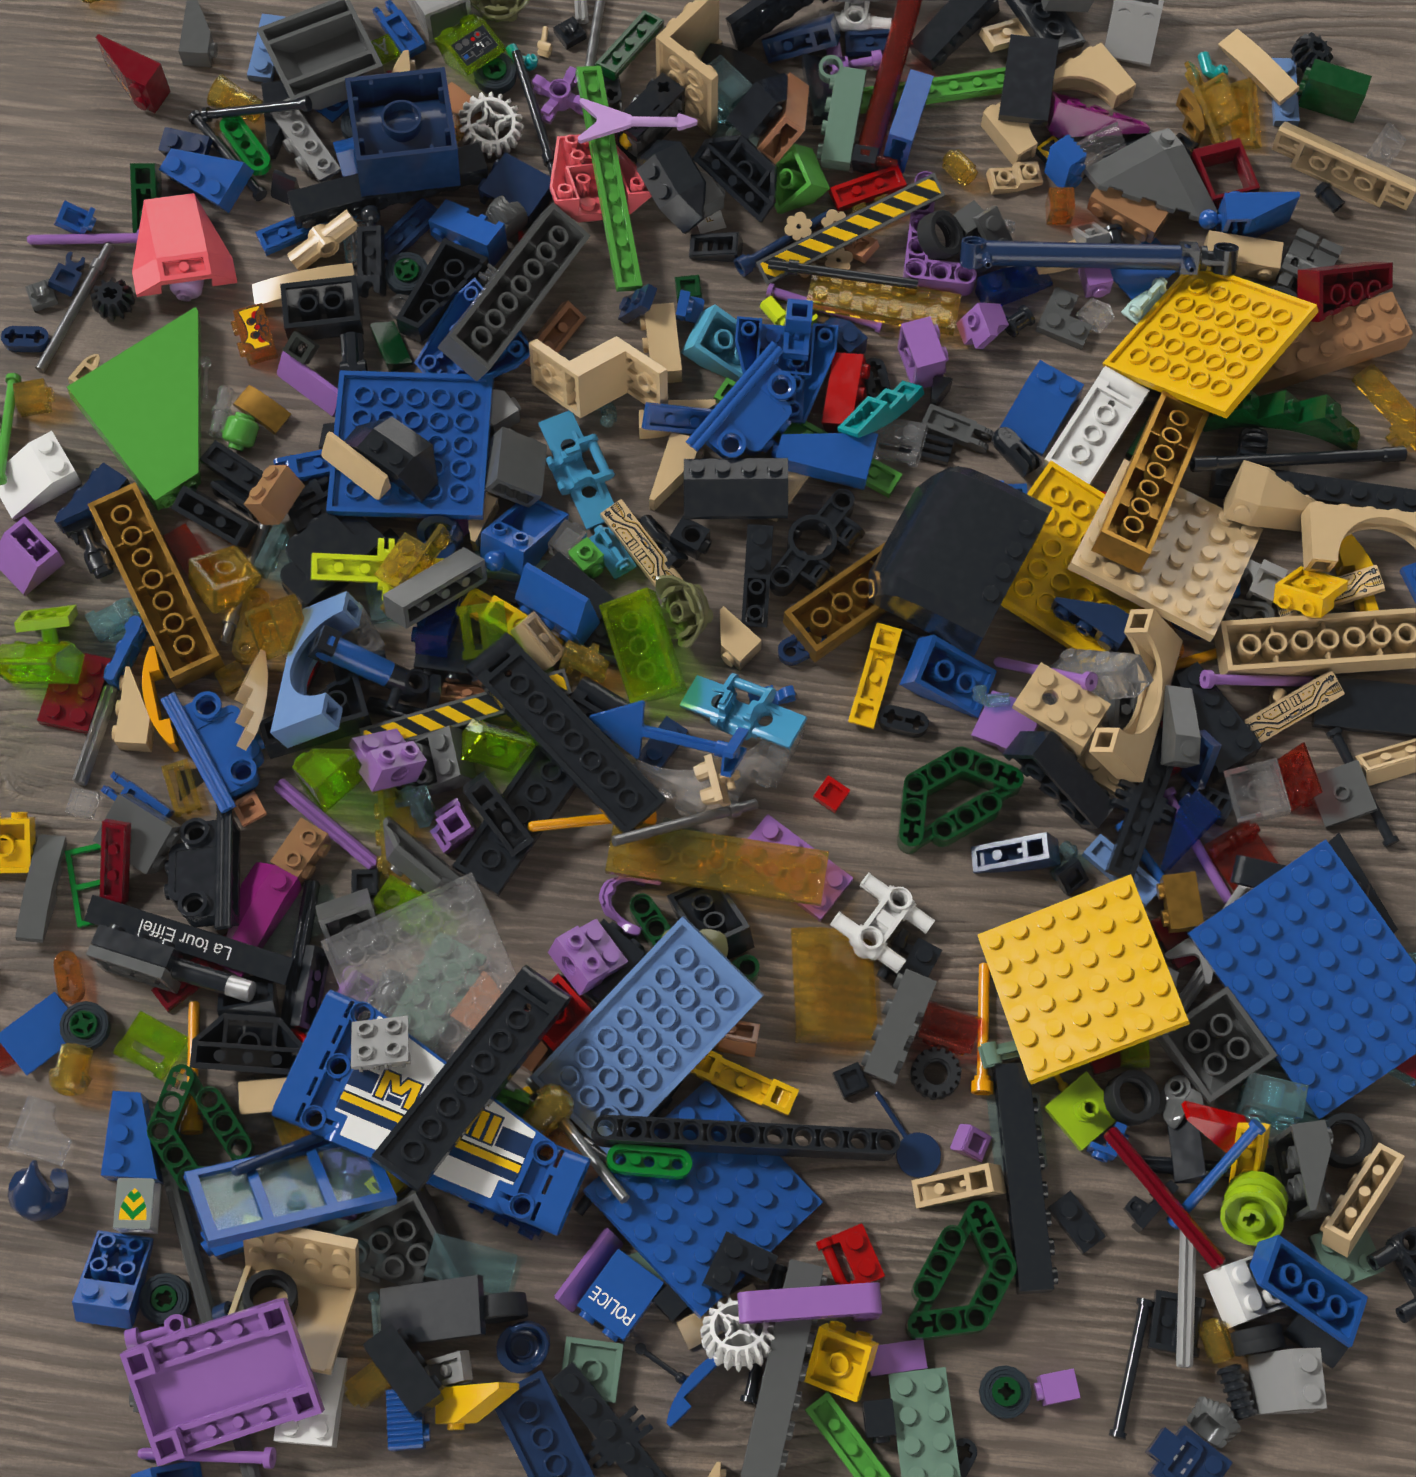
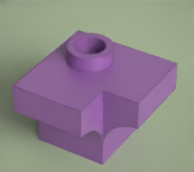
(982, 324)
(453, 826)

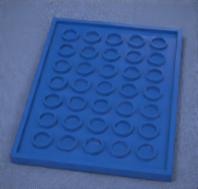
(1317, 976)

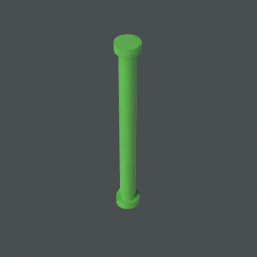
(7, 421)

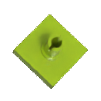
(47, 621)
(1080, 1111)

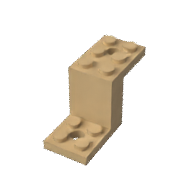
(597, 376)
(1071, 718)

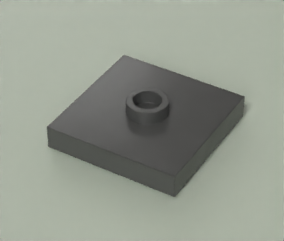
(1344, 794)

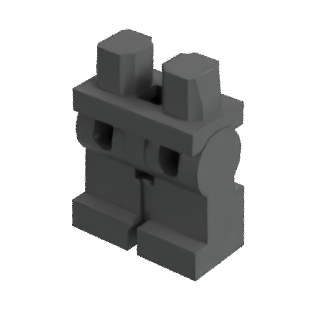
(1305, 255)

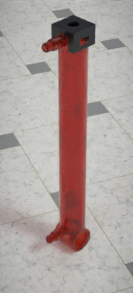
(866, 153)

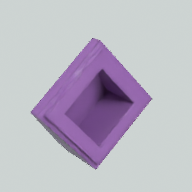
(970, 1142)

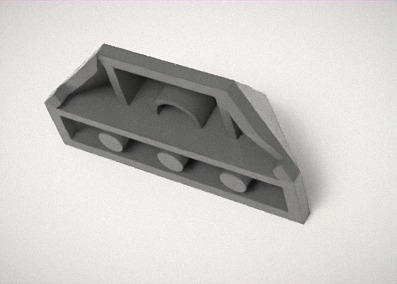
(414, 859)

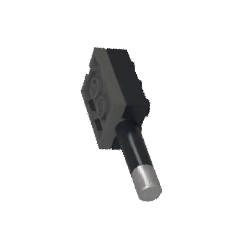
(159, 964)

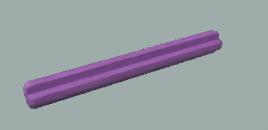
(326, 824)

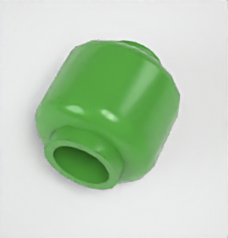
(240, 431)

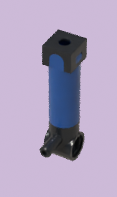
(331, 647)

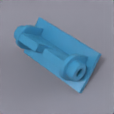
(615, 555)

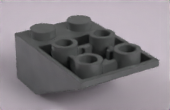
(444, 765)

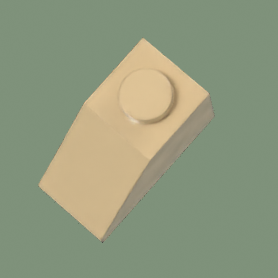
(737, 641)

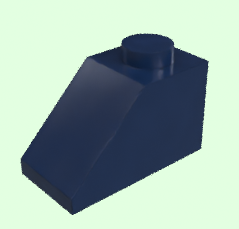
(849, 336)

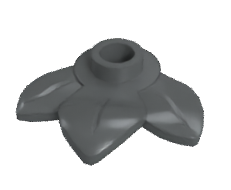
(1171, 1101)

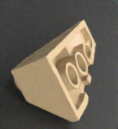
(1264, 499)

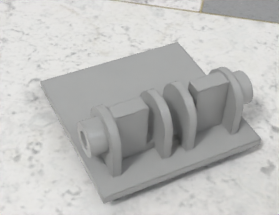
(380, 1043)

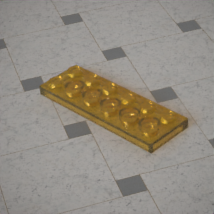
(884, 302)

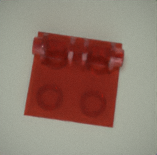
(1299, 777)
(1241, 841)

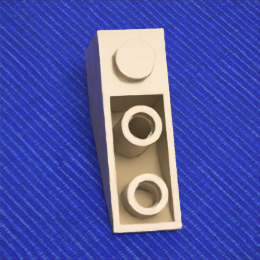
(134, 726)

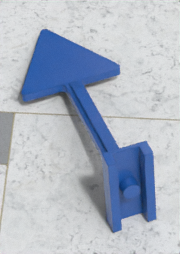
(627, 727)

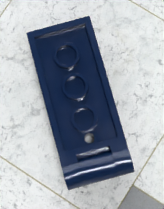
(542, 1431)

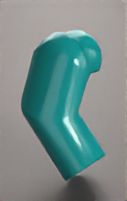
(530, 60)
(1208, 68)

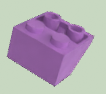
(27, 556)

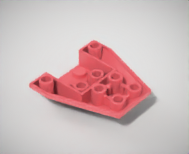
(575, 185)
(178, 246)

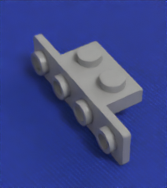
(305, 144)

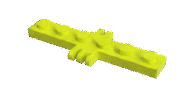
(352, 567)

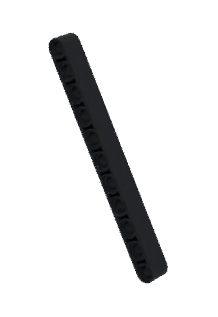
(758, 1131)

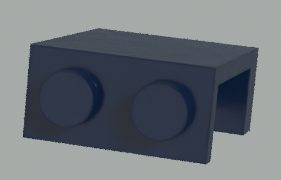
(517, 183)

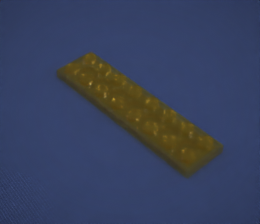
(723, 864)

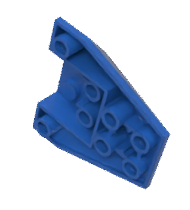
(754, 337)
(435, 361)

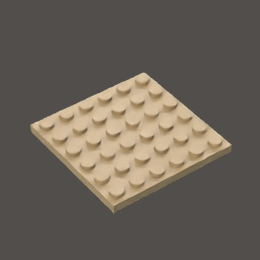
(1189, 568)

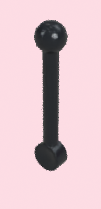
(641, 1349)

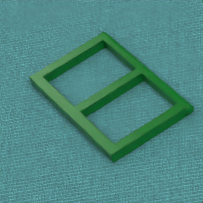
(74, 887)

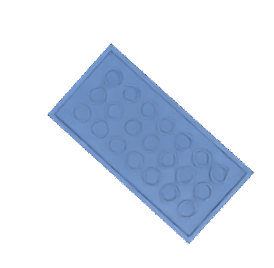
(650, 1029)

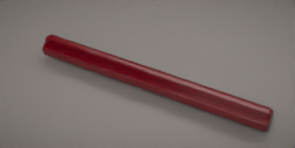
(1164, 1198)

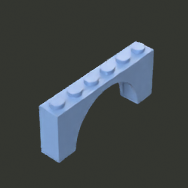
(304, 716)

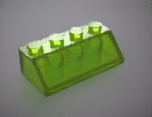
(642, 646)

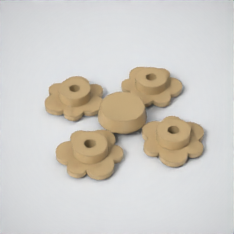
(831, 217)

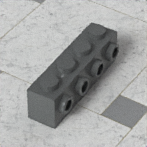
(435, 587)

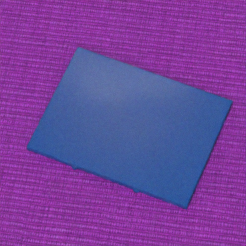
(1137, 281)
(35, 1034)

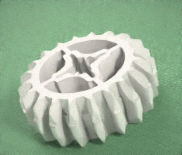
(506, 118)
(740, 1344)

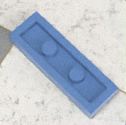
(261, 67)
(1290, 108)
(1099, 854)

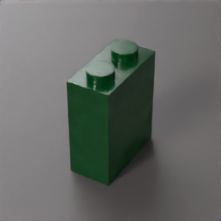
(1333, 90)

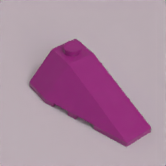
(1073, 118)
(264, 901)

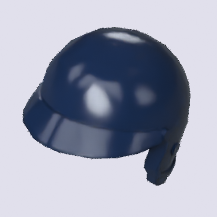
(428, 526)
(523, 1346)

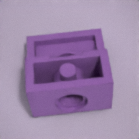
(387, 759)
(587, 956)

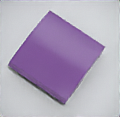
(1001, 725)

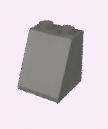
(439, 14)
(1287, 1381)

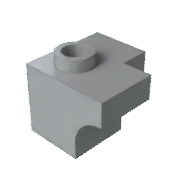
(1262, 580)

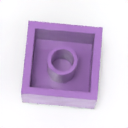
(922, 351)

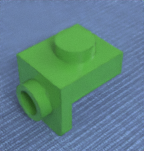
(588, 558)

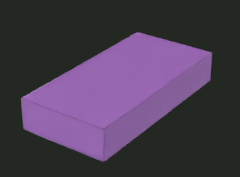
(899, 1358)

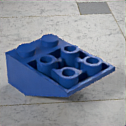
(112, 1280)

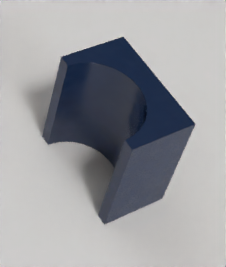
(403, 131)

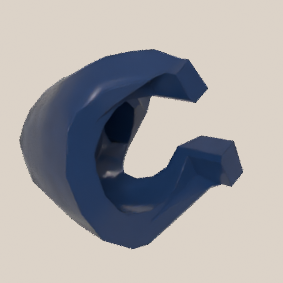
(32, 1196)

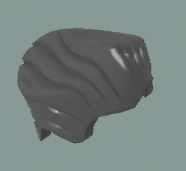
(511, 214)
(1213, 1422)

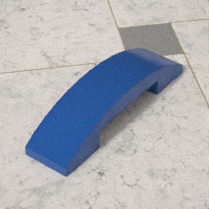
(680, 1405)

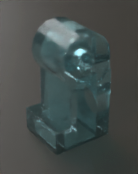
(112, 619)

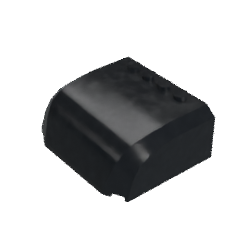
(956, 554)

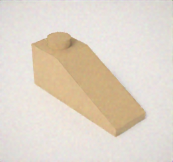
(671, 469)
(959, 1185)

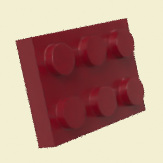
(74, 705)

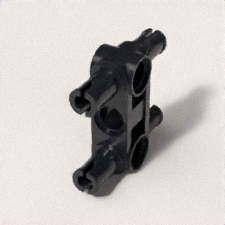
(1406, 1262)

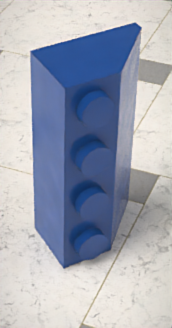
(1308, 1288)

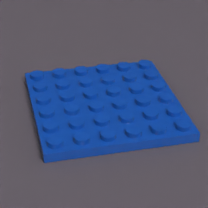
(441, 408)
(684, 1220)

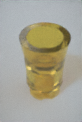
(228, 94)

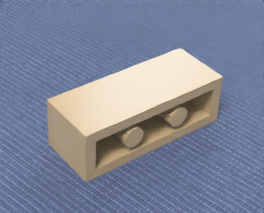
(1256, 256)
(662, 339)

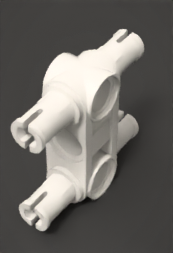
(861, 15)
(882, 922)

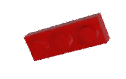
(867, 188)

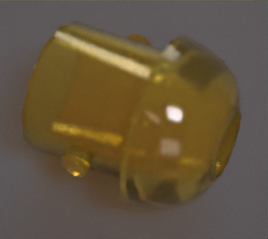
(71, 1070)
(549, 1108)

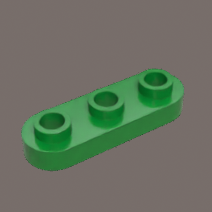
(244, 137)
(661, 1157)

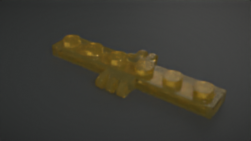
(1390, 404)

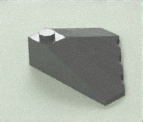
(1154, 170)
(397, 1239)

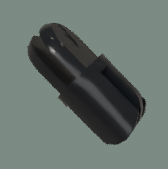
(1015, 451)

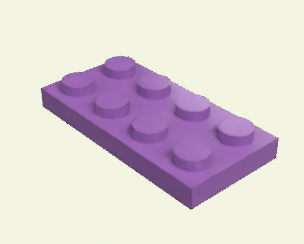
(835, 880)

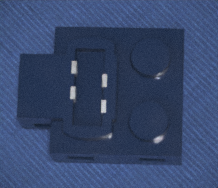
(1185, 1455)

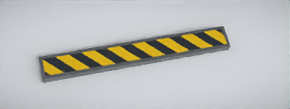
(855, 226)
(454, 713)

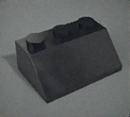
(322, 307)

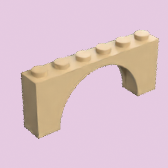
(1090, 72)
(1328, 524)
(1128, 750)

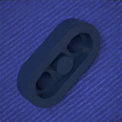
(792, 643)

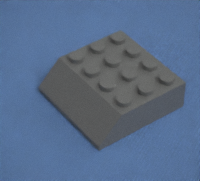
(320, 50)

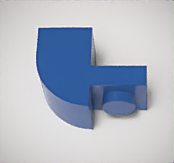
(797, 329)

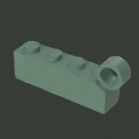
(843, 114)

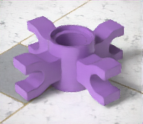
(554, 88)

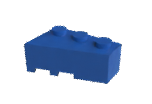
(208, 176)
(473, 232)
(127, 1146)

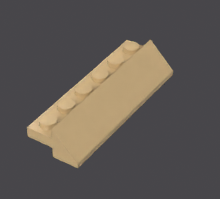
(1343, 168)

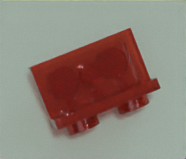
(949, 1028)

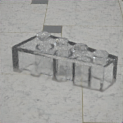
(1117, 673)

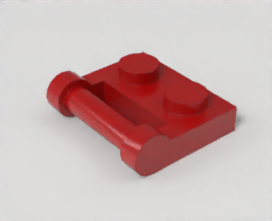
(858, 1254)

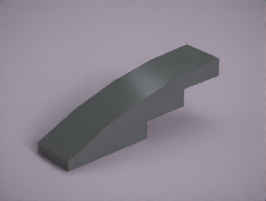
(40, 888)

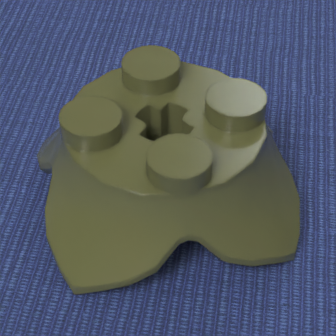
(499, 9)
(683, 609)

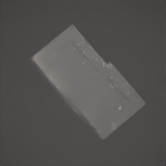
(1102, 143)

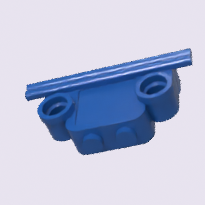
(750, 410)
(211, 741)

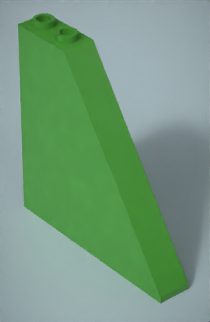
(151, 408)

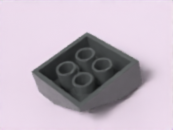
(1217, 1045)
(1302, 1163)

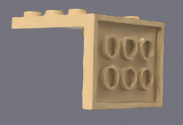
(679, 56)
(326, 1282)

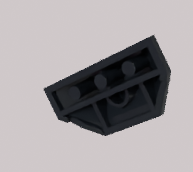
(741, 172)
(673, 182)
(399, 454)
(246, 1045)

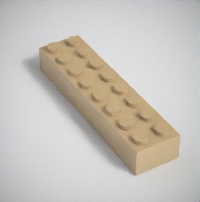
(1318, 645)

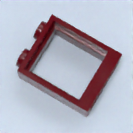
(1220, 153)

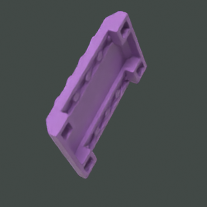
(221, 1380)

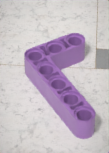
(929, 268)
(857, 1301)

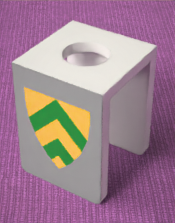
(137, 1206)

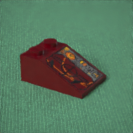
(136, 73)

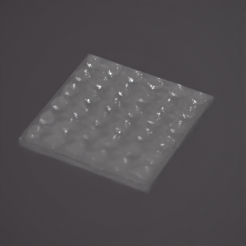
(427, 962)

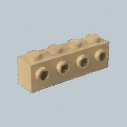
(1362, 1199)

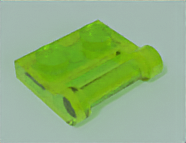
(491, 623)
(156, 1037)

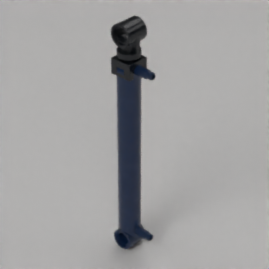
(1185, 257)

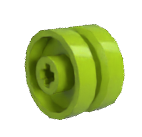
(1254, 1207)

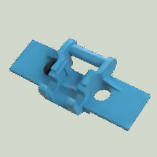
(569, 469)
(727, 713)

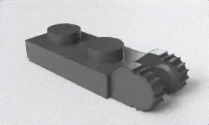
(957, 428)

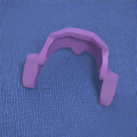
(608, 890)

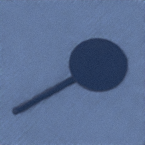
(918, 1152)

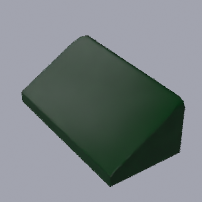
(390, 345)

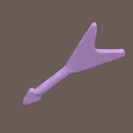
(613, 121)

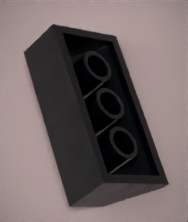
(736, 488)

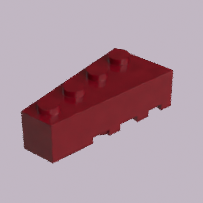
(1343, 285)

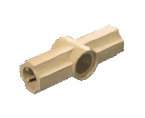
(323, 240)

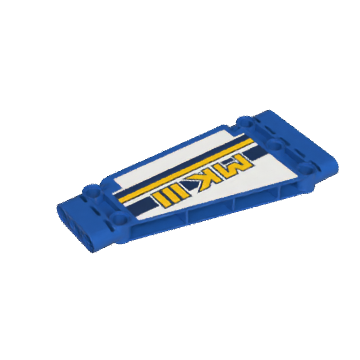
(489, 1166)

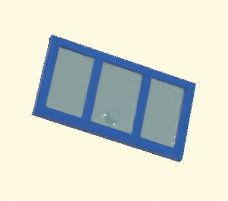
(286, 1194)

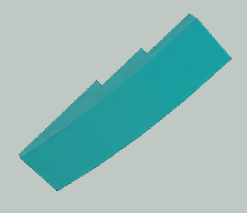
(882, 410)

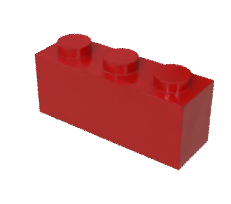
(844, 389)

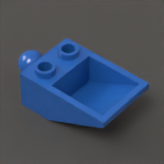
(1250, 212)
(520, 536)

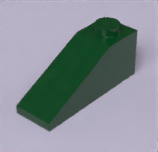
(145, 184)

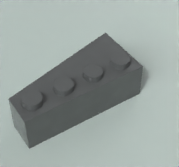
(899, 1027)

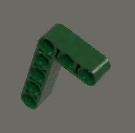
(654, 917)

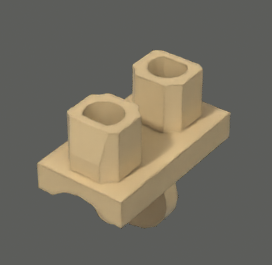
(718, 791)

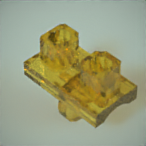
(584, 660)

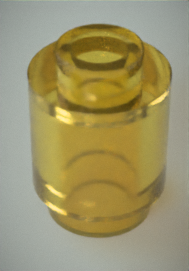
(959, 167)
(1216, 1340)

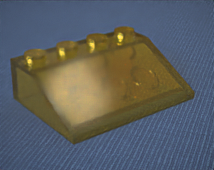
(831, 987)

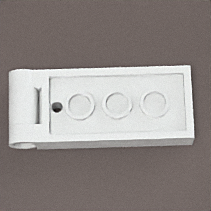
(1097, 425)

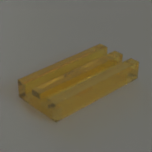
(188, 808)

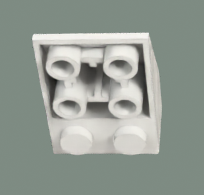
(1238, 1294)

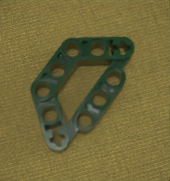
(997, 793)
(173, 1120)
(936, 1279)

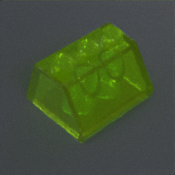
(41, 663)
(327, 775)

